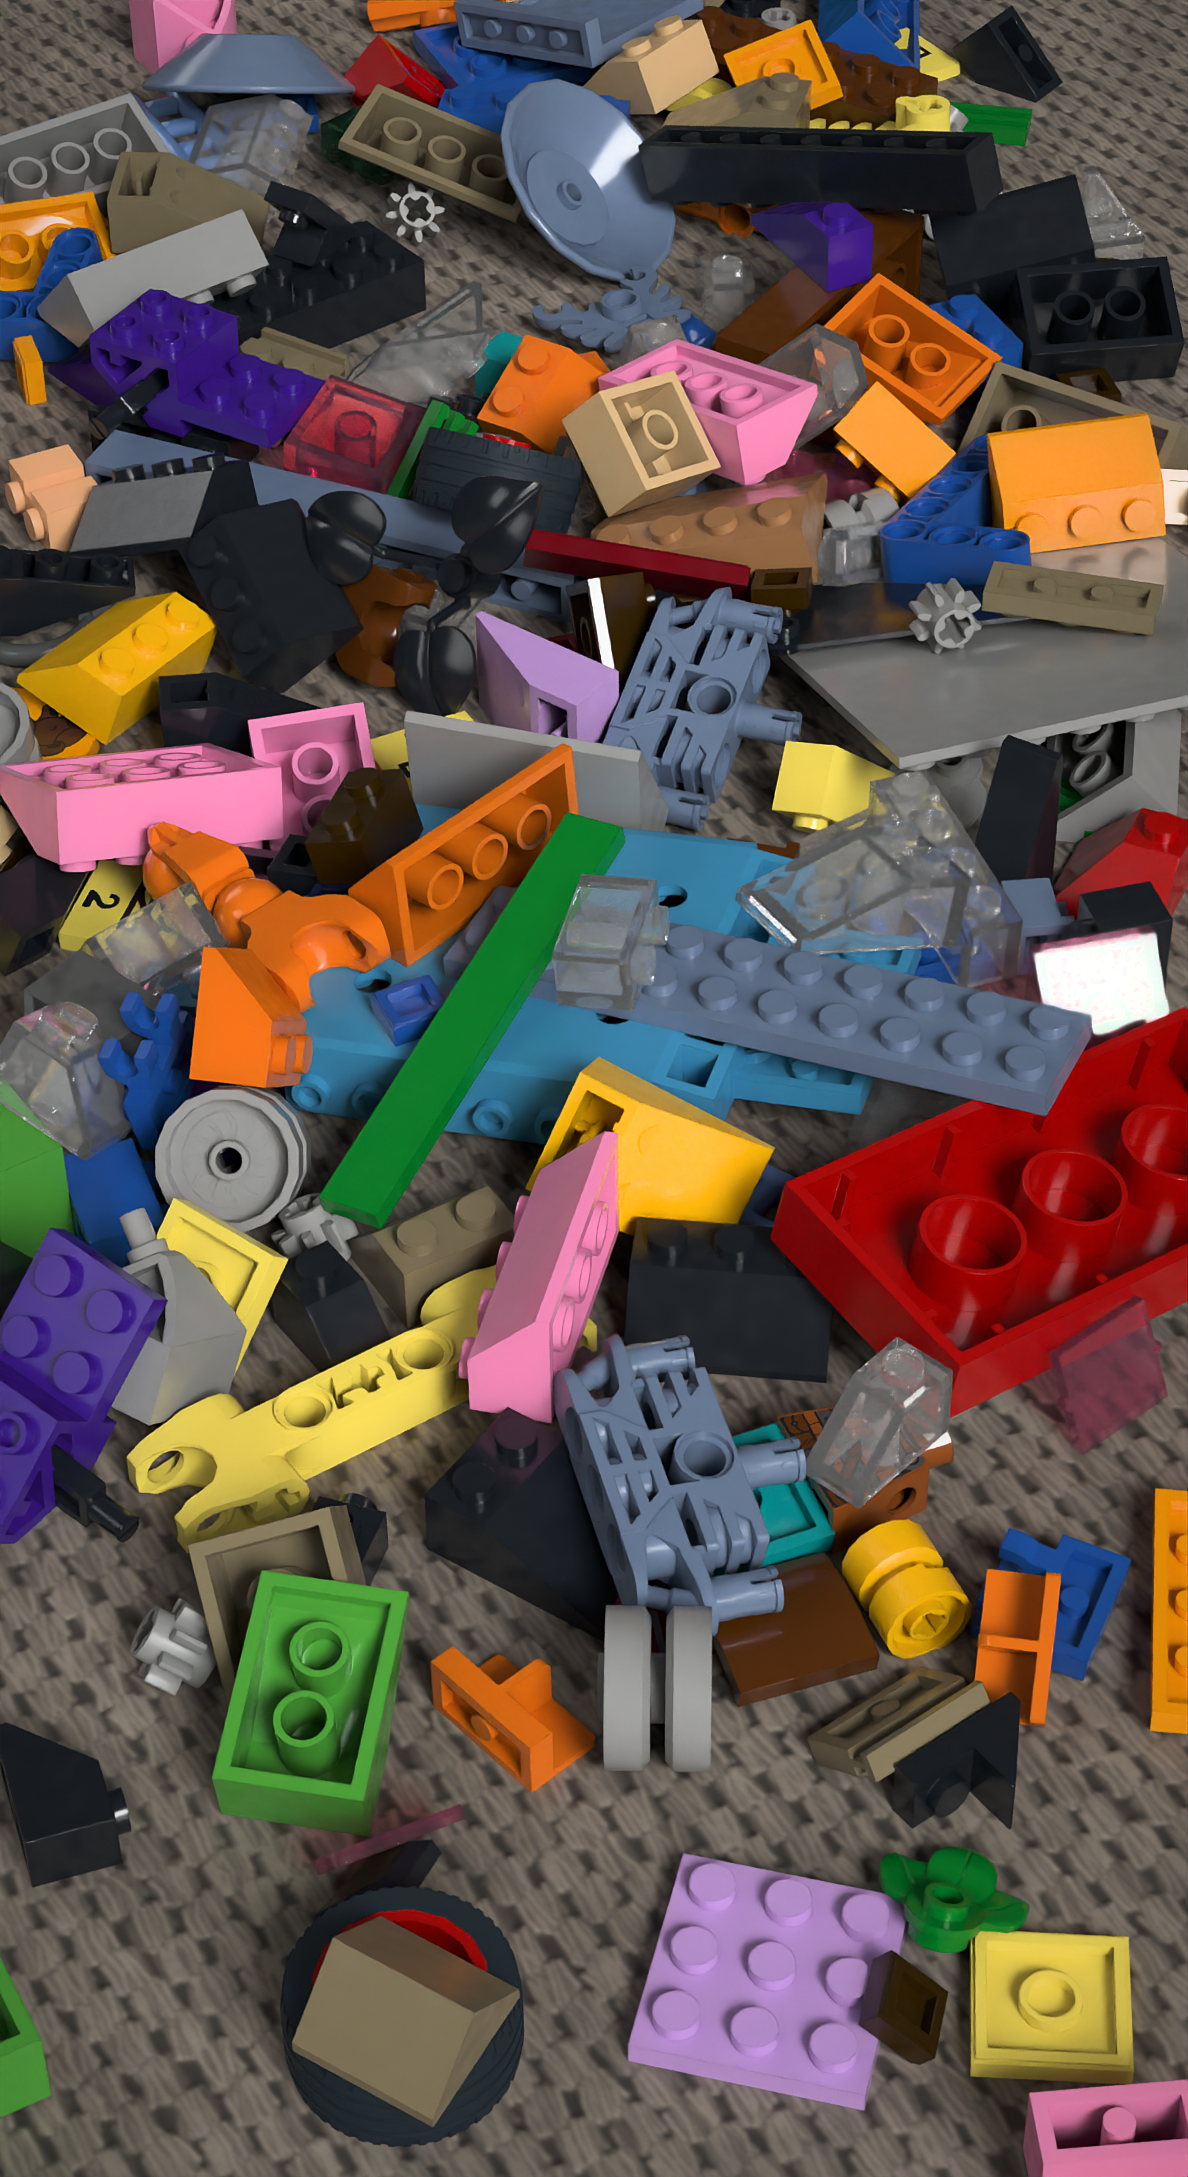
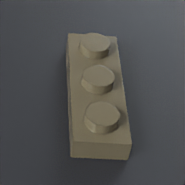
(1072, 598)

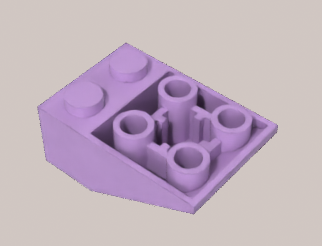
(542, 685)

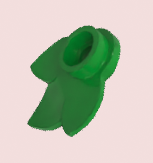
(950, 1897)

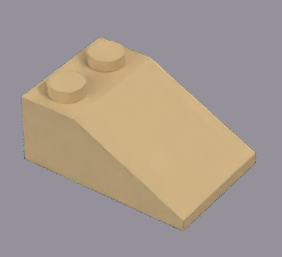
(658, 66)

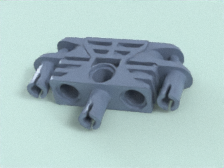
(706, 675)
(669, 1482)

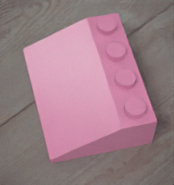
(106, 802)

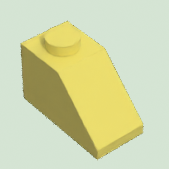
(822, 784)

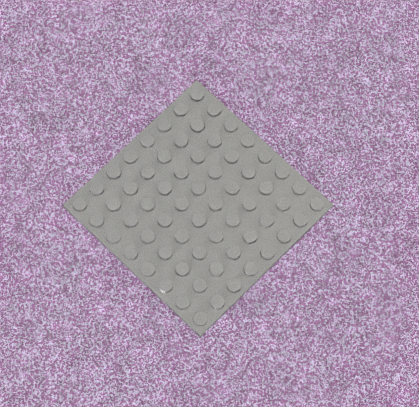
(1016, 675)

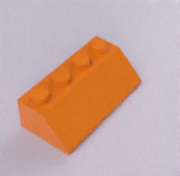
(453, 870)

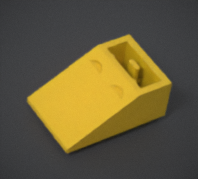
(669, 1152)

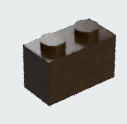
(363, 826)

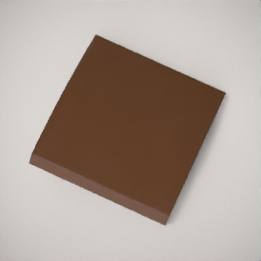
(804, 1645)

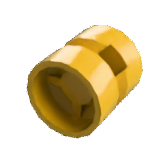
(906, 1588)

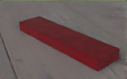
(662, 569)

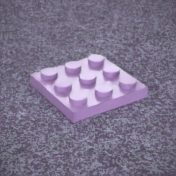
(766, 1981)

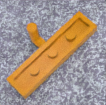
(1169, 1613)

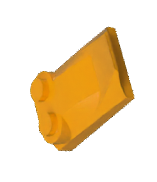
(32, 226)

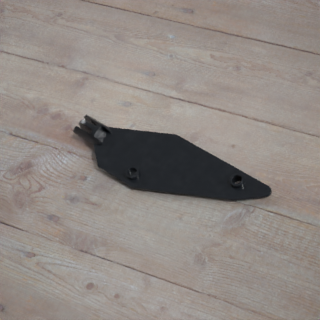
(851, 615)

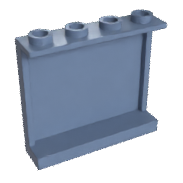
(563, 30)

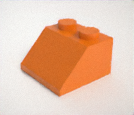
(537, 392)
(246, 1024)

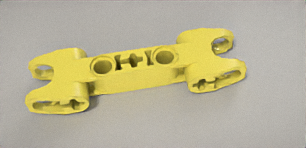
(260, 1457)

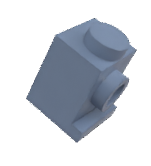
(1041, 914)

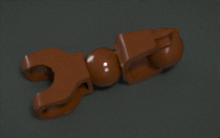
(380, 605)

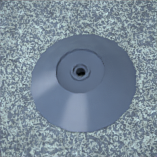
(248, 66)
(584, 179)

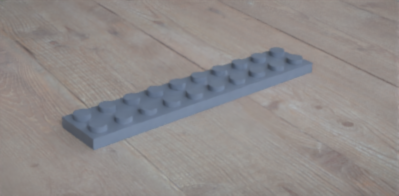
(840, 1014)

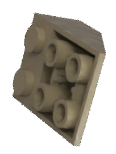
(165, 195)

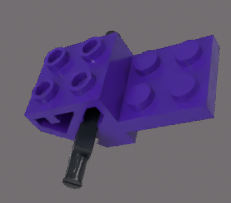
(193, 373)
(61, 1367)

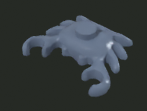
(608, 320)

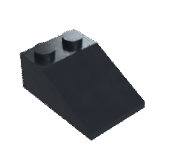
(522, 1522)

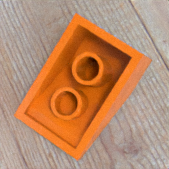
(913, 350)

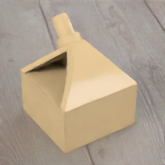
(639, 444)

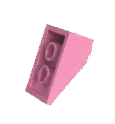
(314, 757)

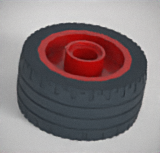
(456, 458)
(449, 1925)

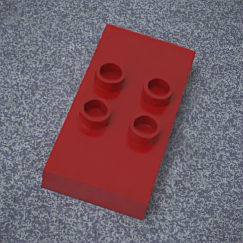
(1009, 1225)

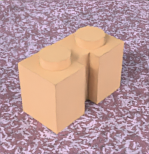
(49, 494)

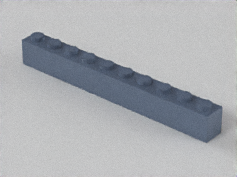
(409, 525)

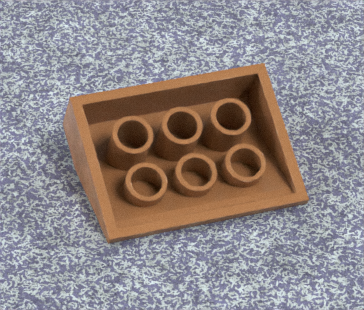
(749, 525)

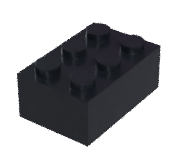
(1098, 317)

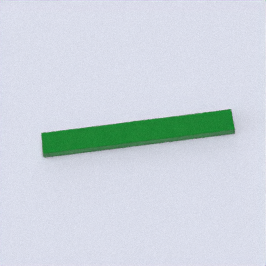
(468, 1025)

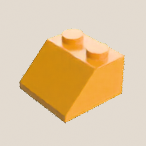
(891, 443)

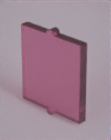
(1108, 1374)
(388, 1839)

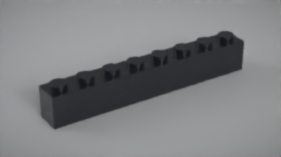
(823, 165)

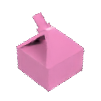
(168, 26)

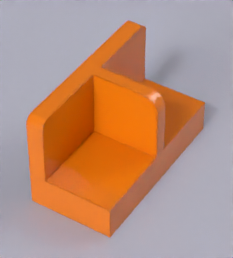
(1018, 1639)
(510, 1714)

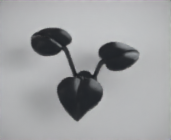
(493, 520)

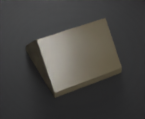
(401, 2017)

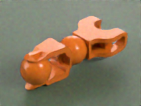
(284, 930)

